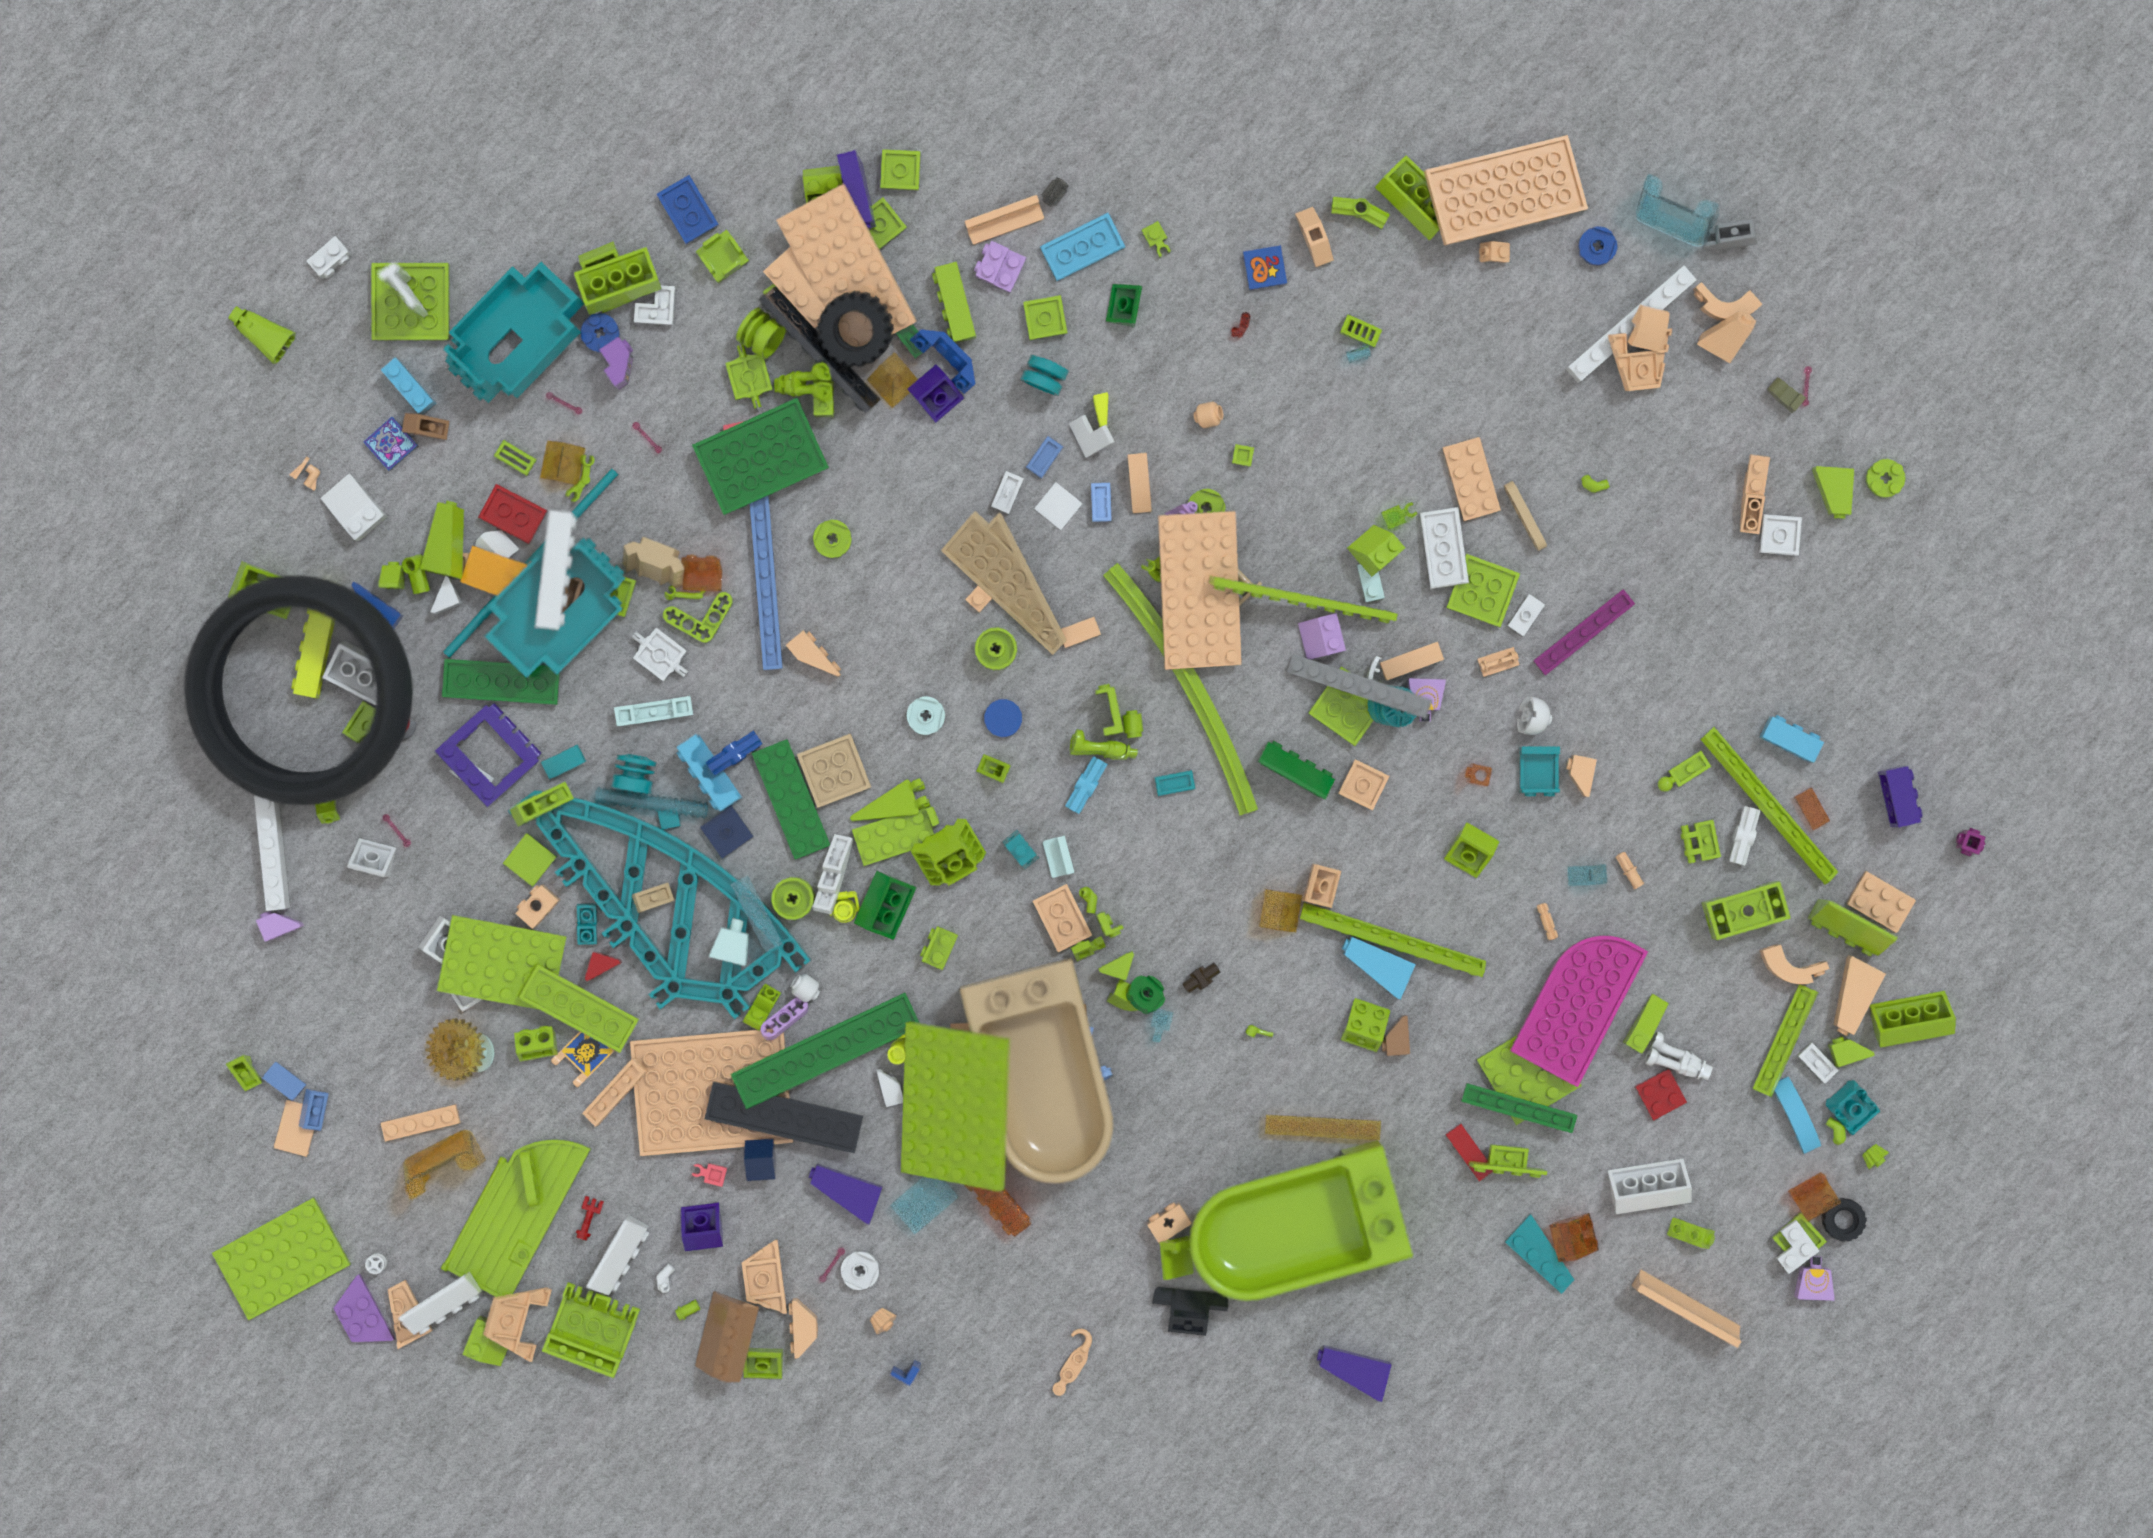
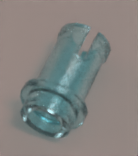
(1359, 353)

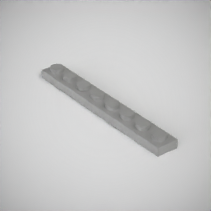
(1359, 686)

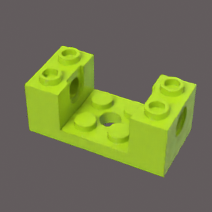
(1726, 914)

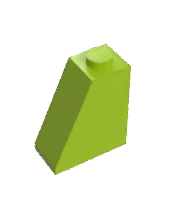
(1836, 489)

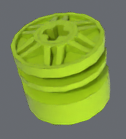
(760, 333)

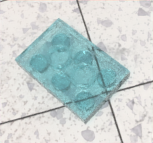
(923, 1202)

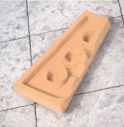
(793, 283)

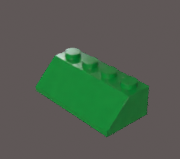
(1295, 770)

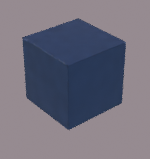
(760, 1159)

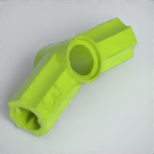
(1347, 207)

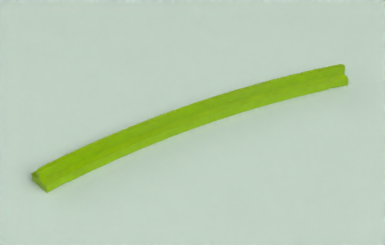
(1193, 688)

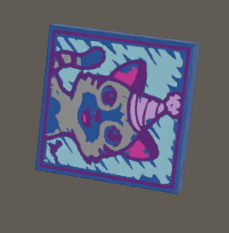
(390, 443)

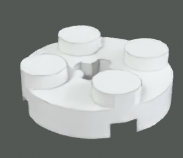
(850, 1275)

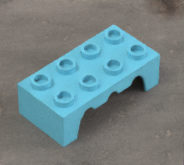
(719, 787)

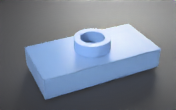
(1101, 502)

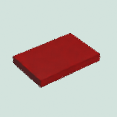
(512, 514)

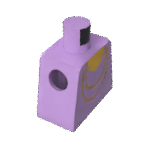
(1430, 689)
(1814, 1282)

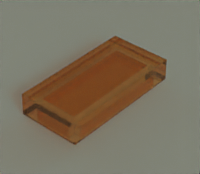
(1812, 808)

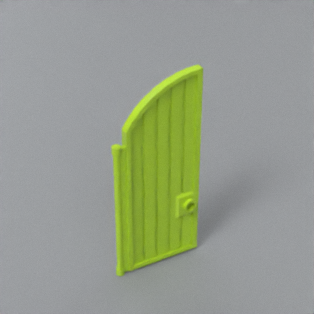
(503, 1228)

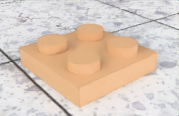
(1363, 784)

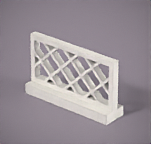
(398, 279)

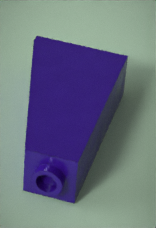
(856, 184)
(847, 1190)
(1358, 1370)

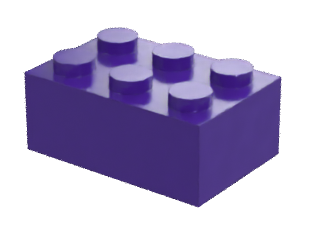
(1900, 796)

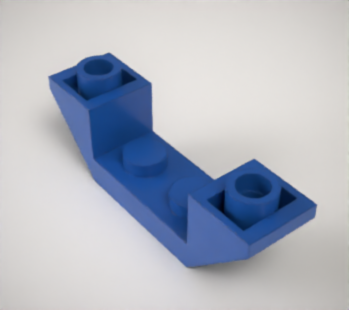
(964, 379)

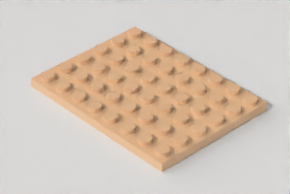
(678, 1085)

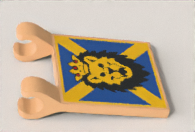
(584, 1054)

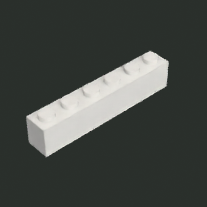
(554, 569)
(272, 854)

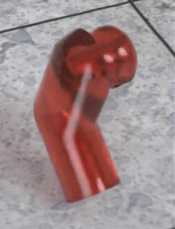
(1244, 323)

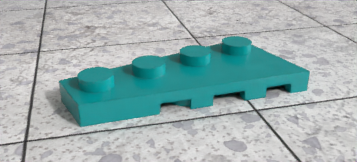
(1538, 1252)

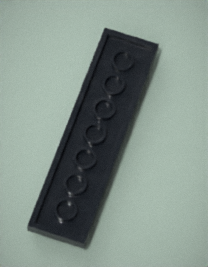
(807, 336)
(786, 1118)

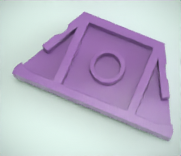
(361, 1314)

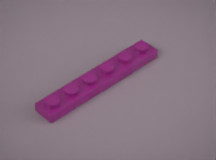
(1584, 632)

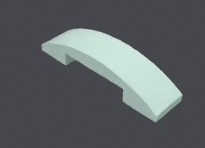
(653, 711)

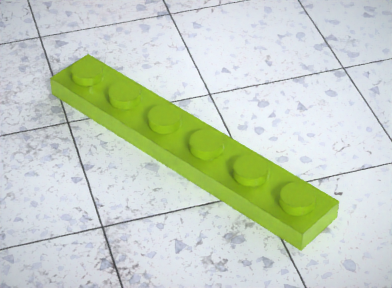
(1785, 1040)

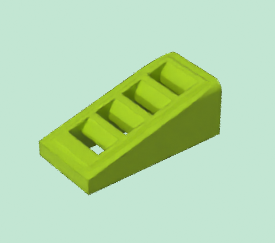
(1356, 321)

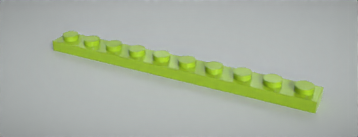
(1294, 598)
(1769, 805)
(1393, 939)

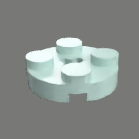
(919, 706)

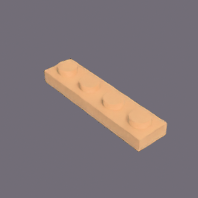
(614, 1092)
(420, 1122)

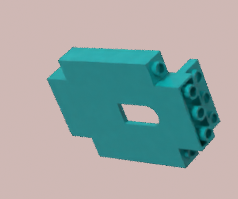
(532, 307)
(518, 606)

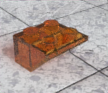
(1574, 1237)

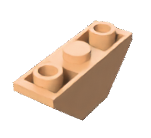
(1315, 236)
(803, 1327)

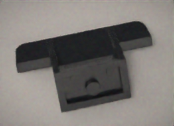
(1189, 1308)

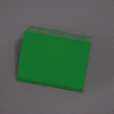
(1124, 304)

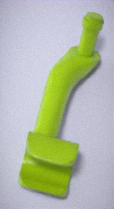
(682, 594)

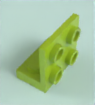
(1366, 1025)
(1176, 1258)

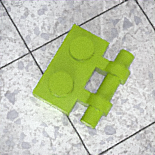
(1706, 839)

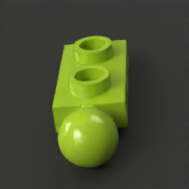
(1684, 771)

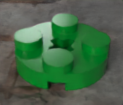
(1137, 998)

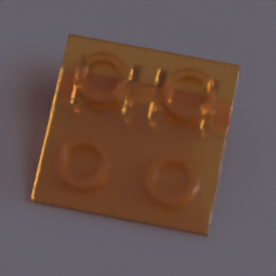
(1814, 1196)

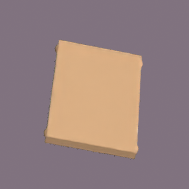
(290, 1135)

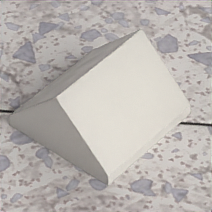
(372, 858)

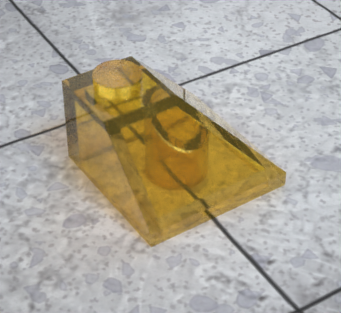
(892, 380)

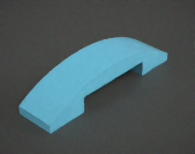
(1797, 1115)

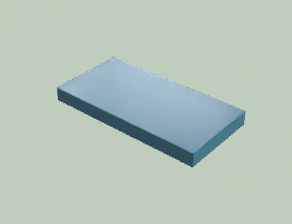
(1082, 247)

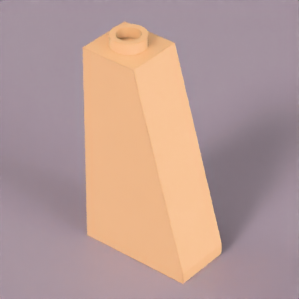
(1856, 994)

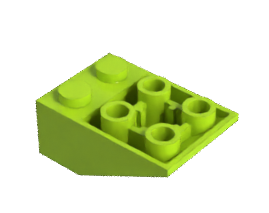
(820, 181)

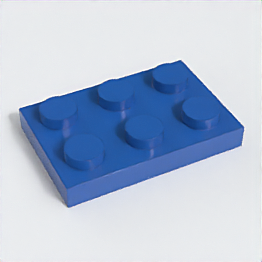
(687, 209)

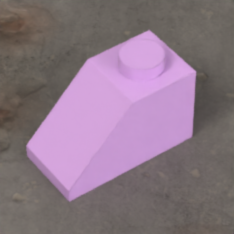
(276, 924)

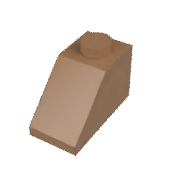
(425, 426)
(1397, 1038)

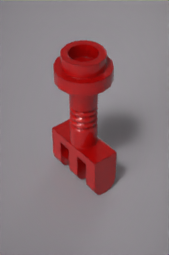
(591, 1209)

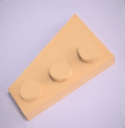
(401, 1301)

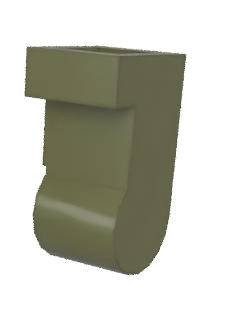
(1786, 395)

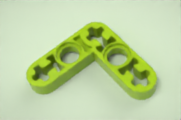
(706, 623)

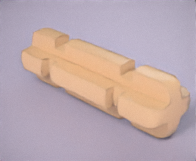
(1547, 921)

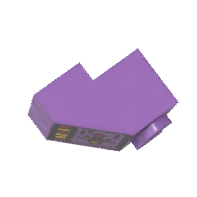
(620, 360)

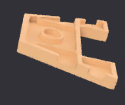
(1639, 369)
(508, 1319)

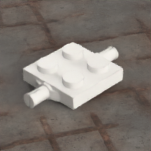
(660, 654)

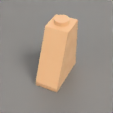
(1727, 336)

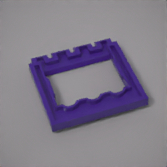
(469, 773)

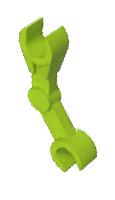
(577, 489)

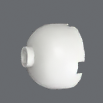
(1535, 716)

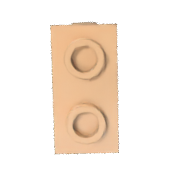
(1498, 661)

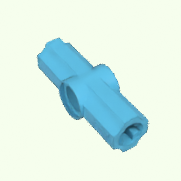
(1086, 785)

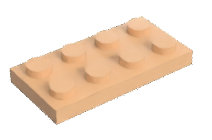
(1471, 479)

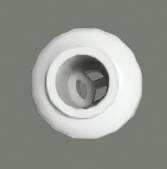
(805, 988)

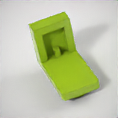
(1691, 1233)

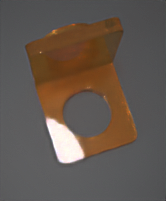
(1471, 771)

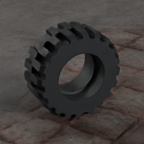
(831, 336)

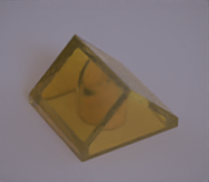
(562, 462)

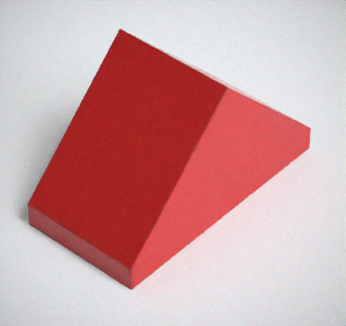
(599, 964)

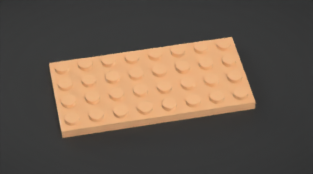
(1505, 190)
(843, 258)
(1198, 620)

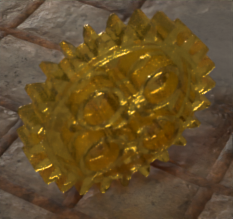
(470, 1054)

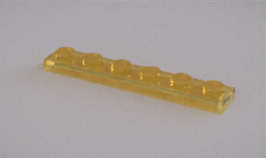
(1322, 1127)

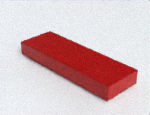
(1467, 1149)

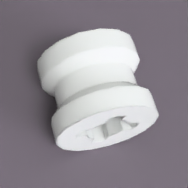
(373, 1266)

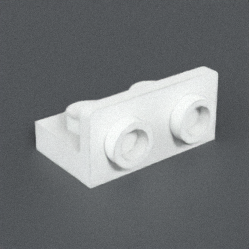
(329, 258)

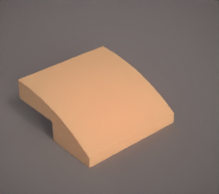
(1649, 328)

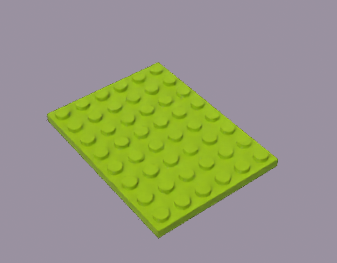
(955, 1105)

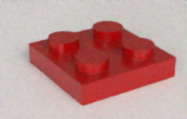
(1660, 1094)

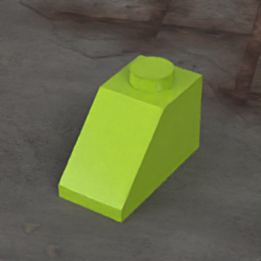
(392, 576)
(1847, 1051)

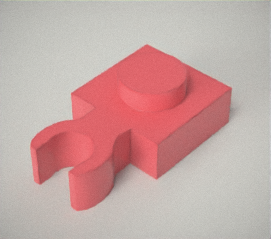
(713, 1174)

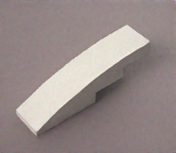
(833, 874)

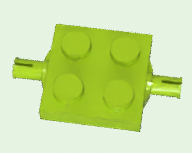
(748, 376)

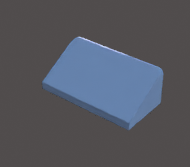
(284, 1081)
(313, 1109)

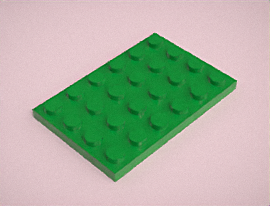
(760, 456)

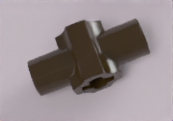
(1201, 977)

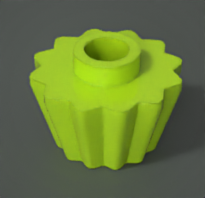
(1875, 1156)

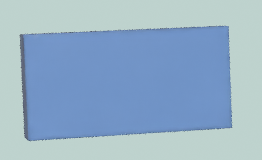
(1044, 457)

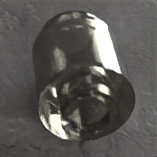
(1054, 192)

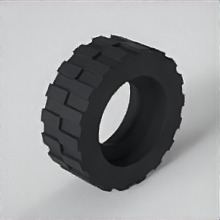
(1854, 1230)

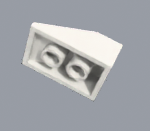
(353, 507)
(435, 940)

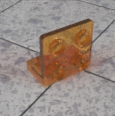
(702, 573)

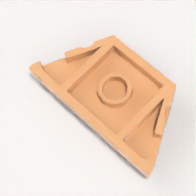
(764, 1278)

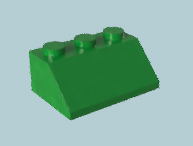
(885, 905)

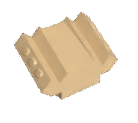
(654, 561)

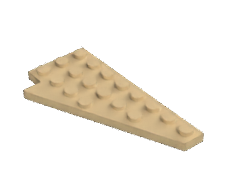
(997, 566)

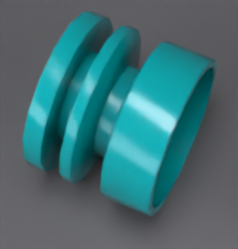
(1390, 716)
(634, 774)

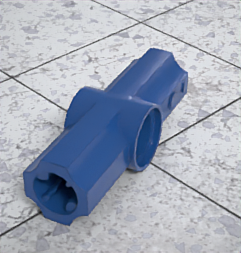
(734, 753)

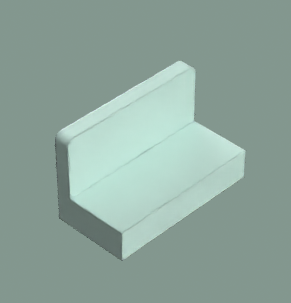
(1058, 856)

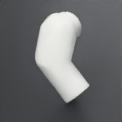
(663, 1278)

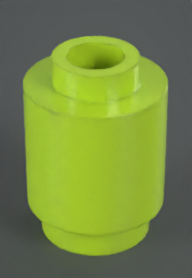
(1133, 724)

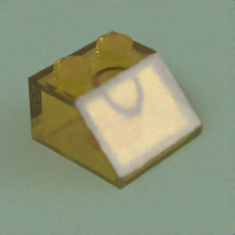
(1280, 910)

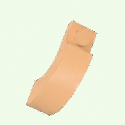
(1722, 310)
(1779, 966)

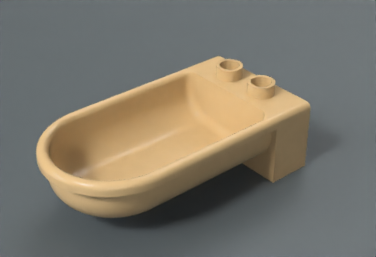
(1055, 1084)

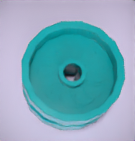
(1045, 373)

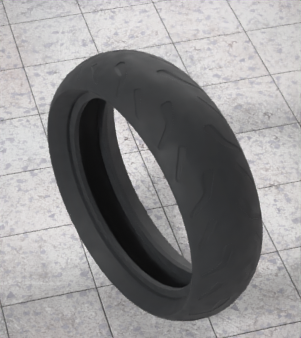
(208, 712)

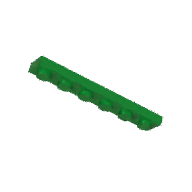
(1519, 1108)

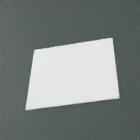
(1058, 506)

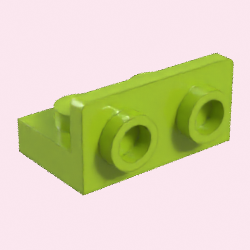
(1105, 921)
(939, 947)

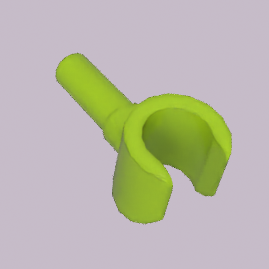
(1253, 1030)

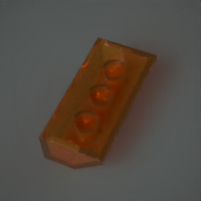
(1003, 1208)

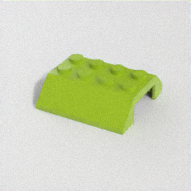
(591, 1331)

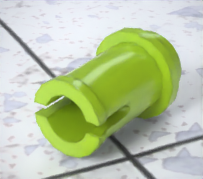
(688, 1309)

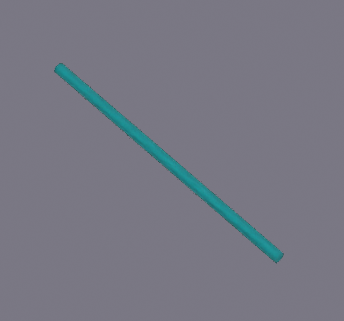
(485, 611)

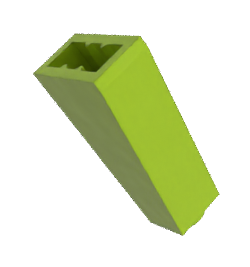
(445, 541)

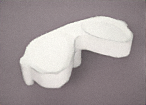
(1373, 667)

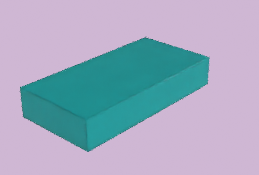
(1174, 783)

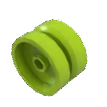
(991, 638)
(781, 898)

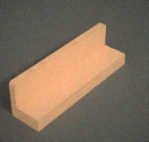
(1004, 220)

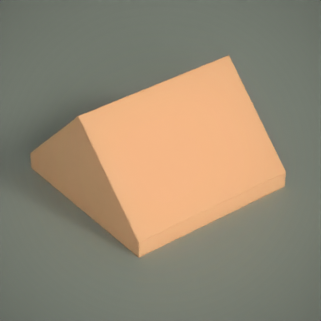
(1322, 885)

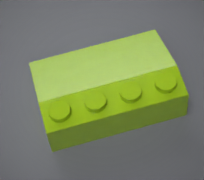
(1850, 927)

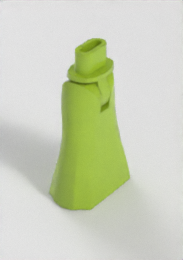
(263, 333)

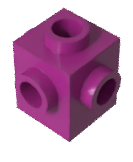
(1977, 842)

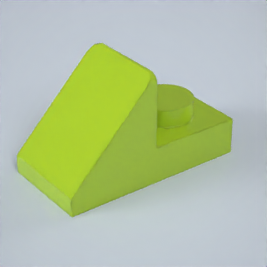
(244, 1072)

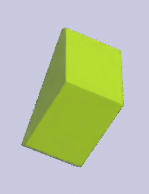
(993, 768)
(1119, 967)

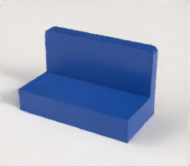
(907, 1377)

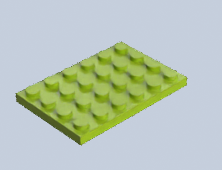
(495, 959)
(281, 1258)

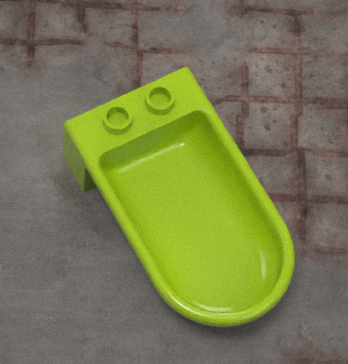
(1301, 1227)

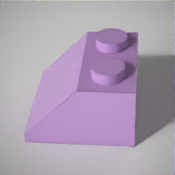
(1321, 636)

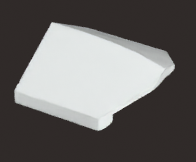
(497, 542)

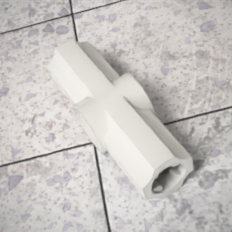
(1744, 835)

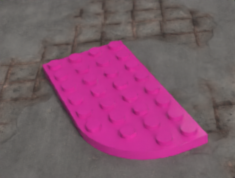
(1578, 1005)

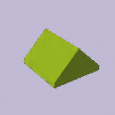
(764, 1363)

